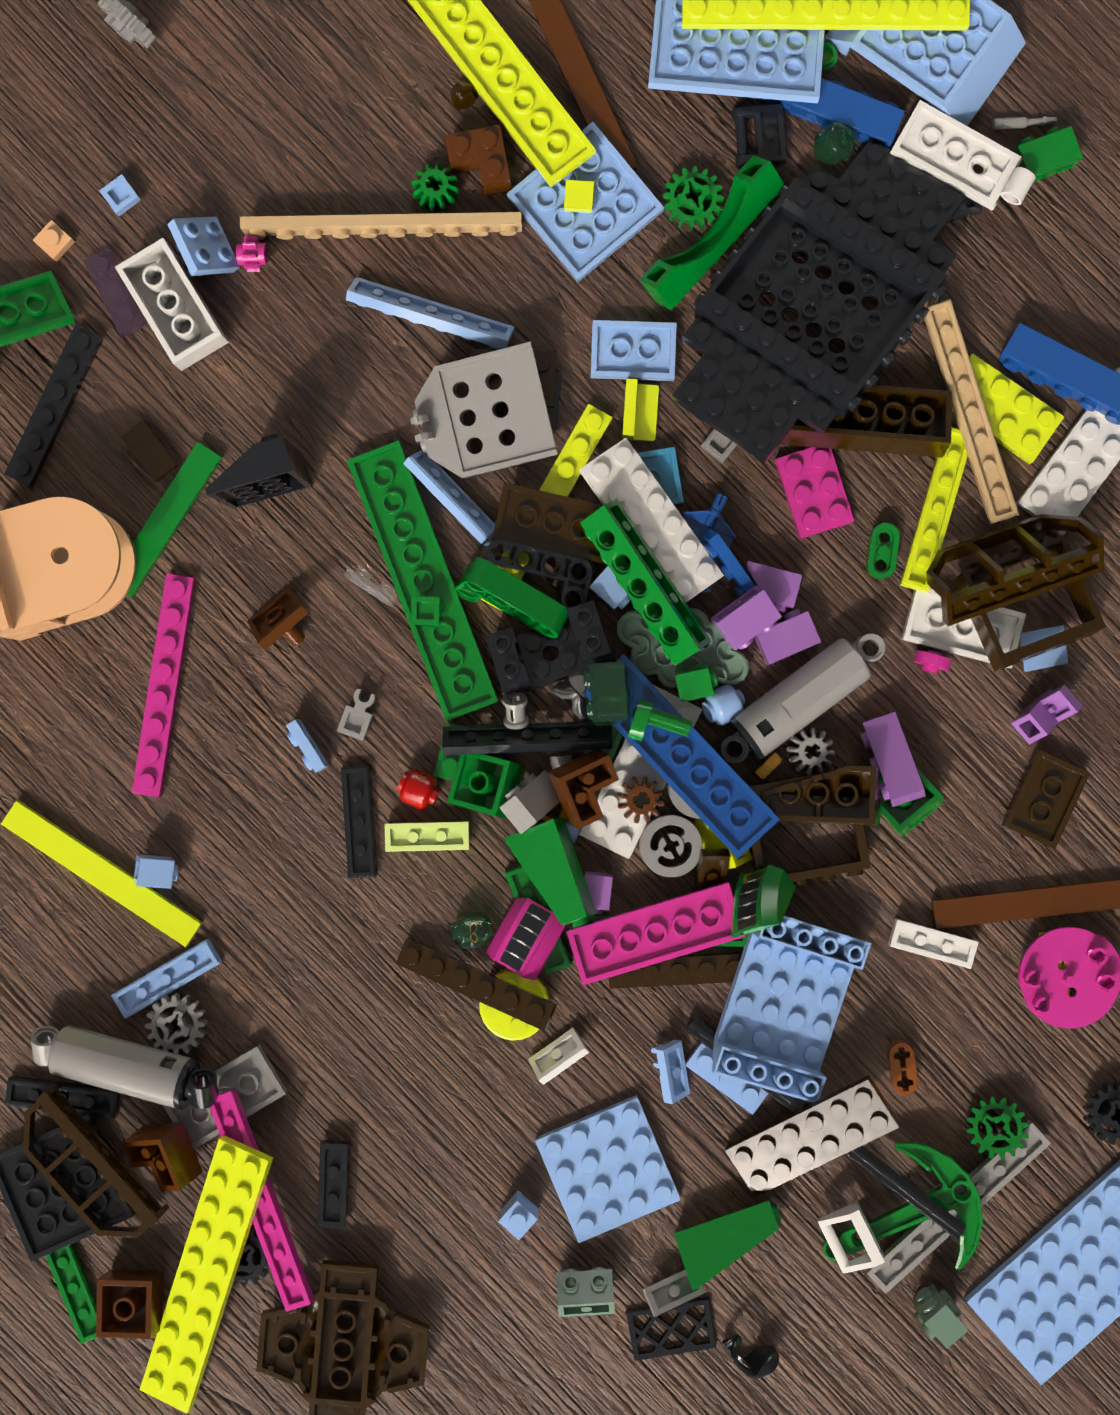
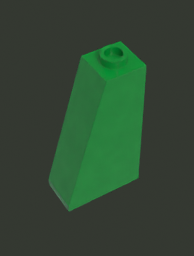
(555, 870)
(722, 1241)

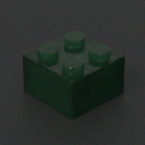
(609, 694)

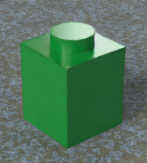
(695, 682)

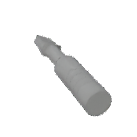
(1020, 122)

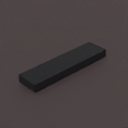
(358, 822)
(84, 1098)

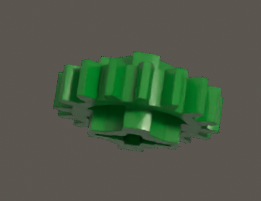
(703, 193)
(989, 1139)

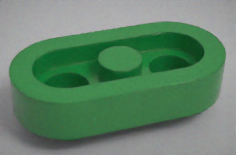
(883, 552)

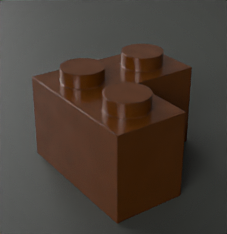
(483, 151)
(578, 781)
(167, 1151)

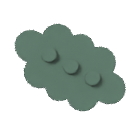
(649, 658)

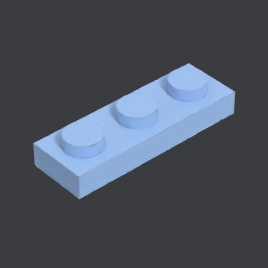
(742, 1093)

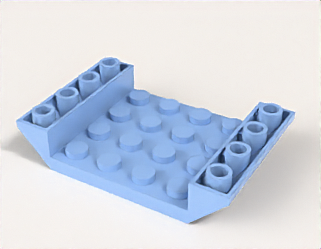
(943, 66)
(785, 1007)

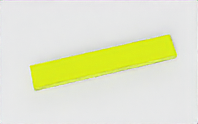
(935, 513)

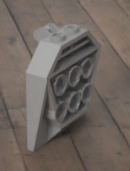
(442, 413)

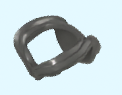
(577, 687)

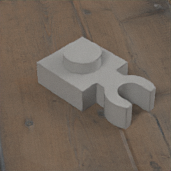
(355, 719)

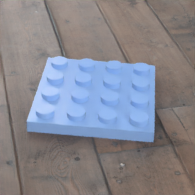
(586, 239)
(607, 1169)

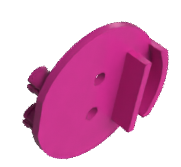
(1090, 969)

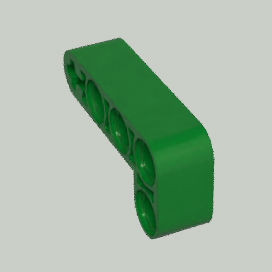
(512, 596)

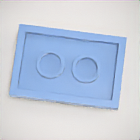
(633, 350)

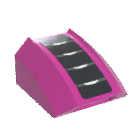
(526, 938)

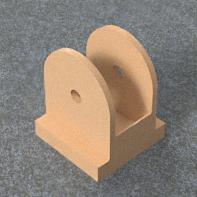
(60, 565)

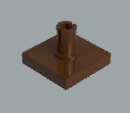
(279, 619)

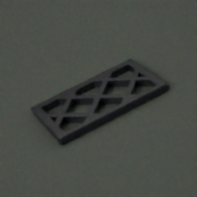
(661, 1350)

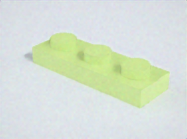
(427, 836)

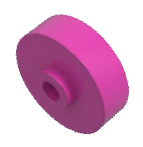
(932, 661)

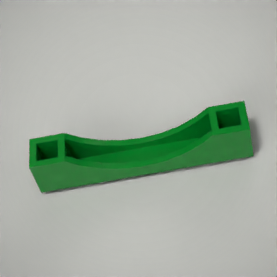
(750, 193)

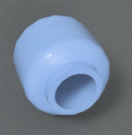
(723, 704)

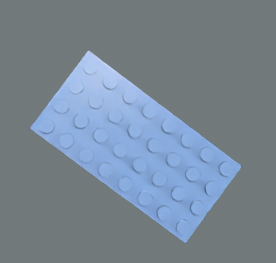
(1059, 1283)

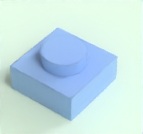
(120, 195)

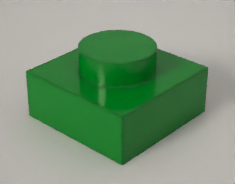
(425, 611)

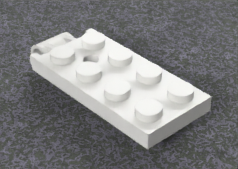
(952, 149)

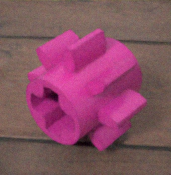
(252, 253)

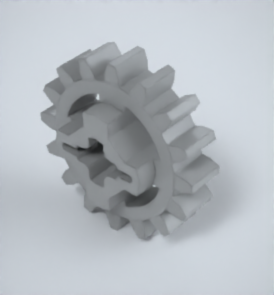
(127, 21)
(165, 1022)

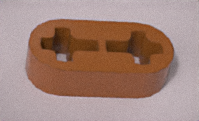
(908, 1067)

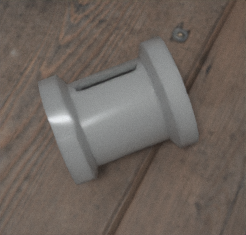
(515, 710)

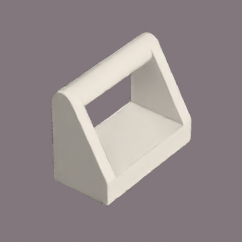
(852, 1212)

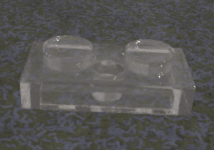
(362, 579)

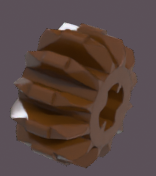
(645, 807)

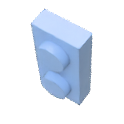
(300, 737)

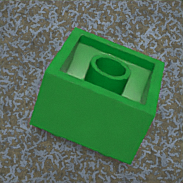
(483, 783)

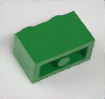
(1049, 154)

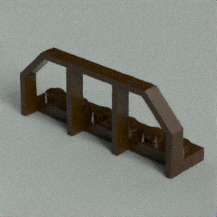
(1021, 583)
(106, 1162)

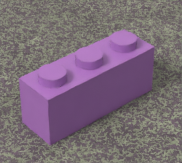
(892, 759)

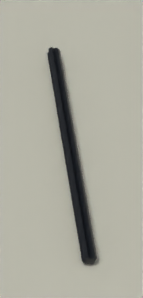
(860, 1155)

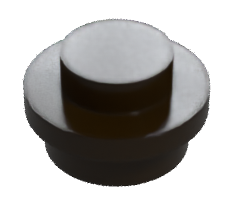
(463, 95)

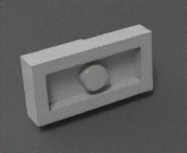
(670, 1293)

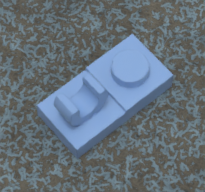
(672, 1071)

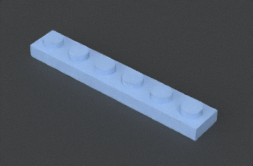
(430, 313)

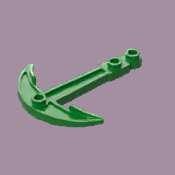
(965, 1204)

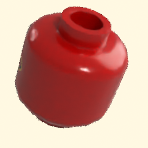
(418, 788)

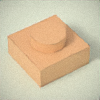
(53, 241)

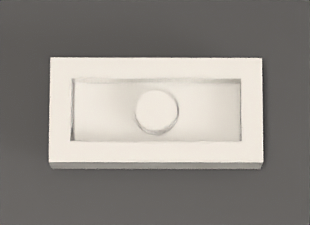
(558, 1056)

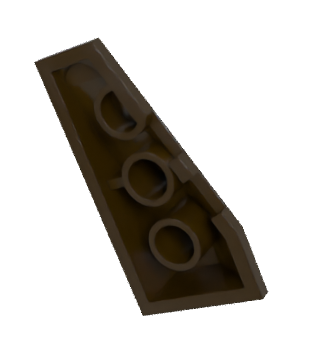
(835, 797)

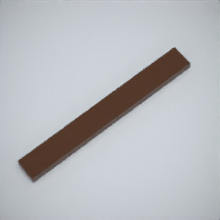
(579, 73)
(1026, 903)

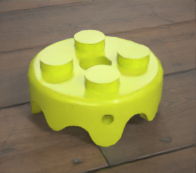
(503, 1024)

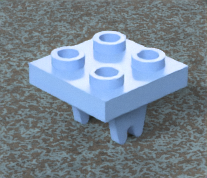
(203, 245)

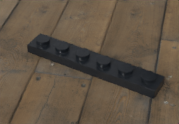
(54, 405)
(532, 738)

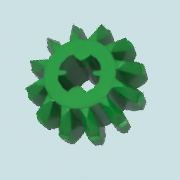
(445, 183)

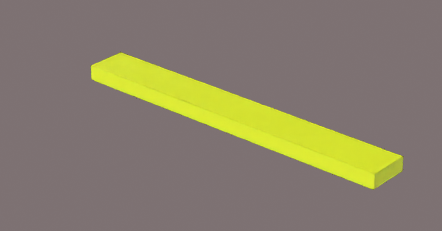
(101, 873)

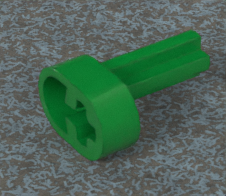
(647, 715)

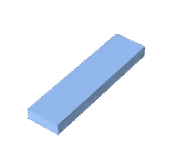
(451, 495)
(166, 978)

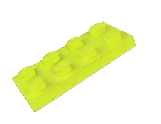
(1015, 415)

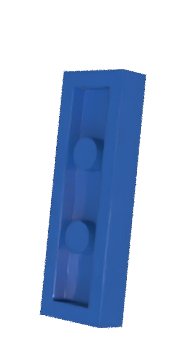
(730, 566)

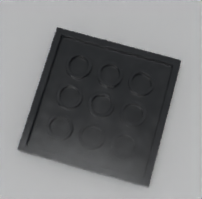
(39, 1210)

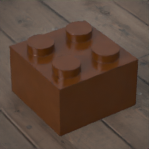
(129, 1304)

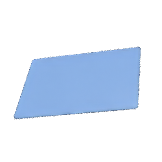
(1048, 659)

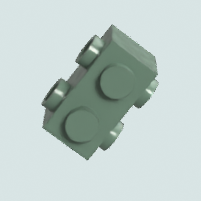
(585, 1292)
(939, 1315)

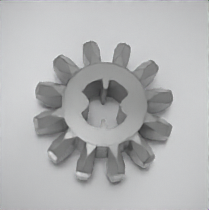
(810, 761)

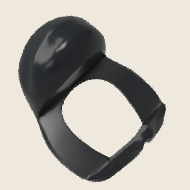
(759, 1362)

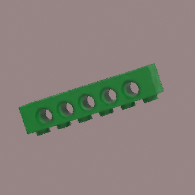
(659, 586)

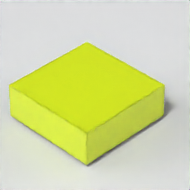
(579, 196)

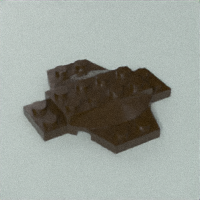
(343, 1343)

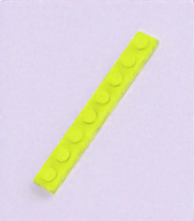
(571, 459)

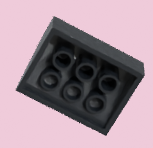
(261, 474)

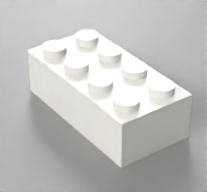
(171, 304)

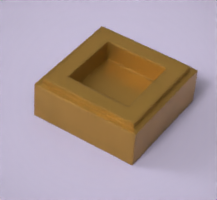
(767, 765)

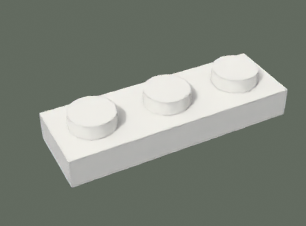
(933, 943)

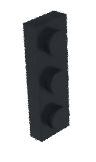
(333, 1183)

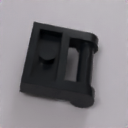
(768, 133)

